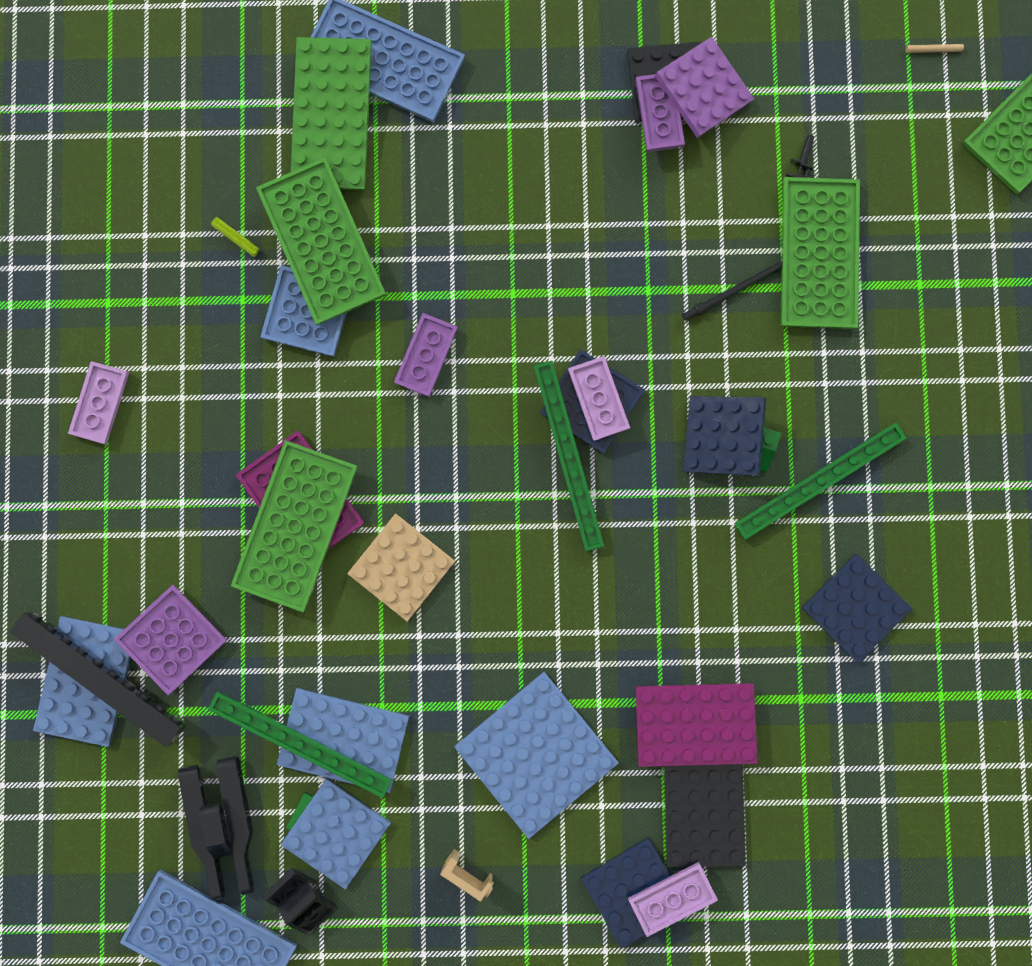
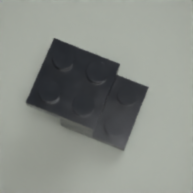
(300, 901)

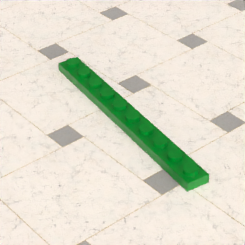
(569, 455)
(820, 481)
(300, 744)

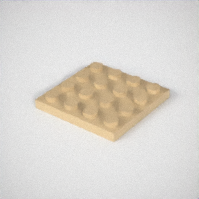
(401, 567)

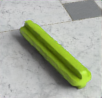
(235, 237)

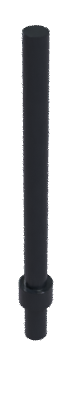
(700, 308)

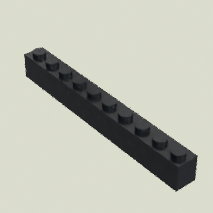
(98, 679)

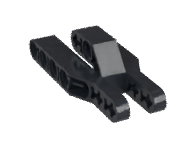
(208, 823)

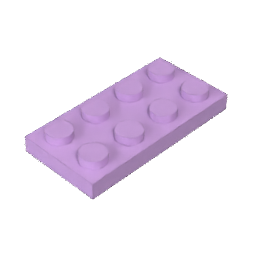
(598, 398)
(98, 402)
(672, 899)

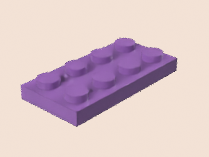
(659, 116)
(426, 355)

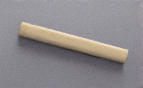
(934, 48)

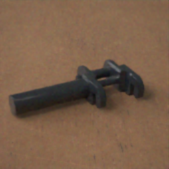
(803, 159)

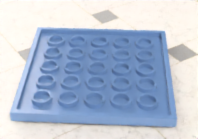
(536, 754)

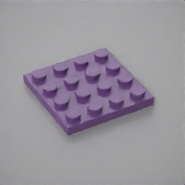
(704, 87)
(170, 639)

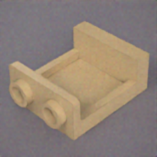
(464, 879)

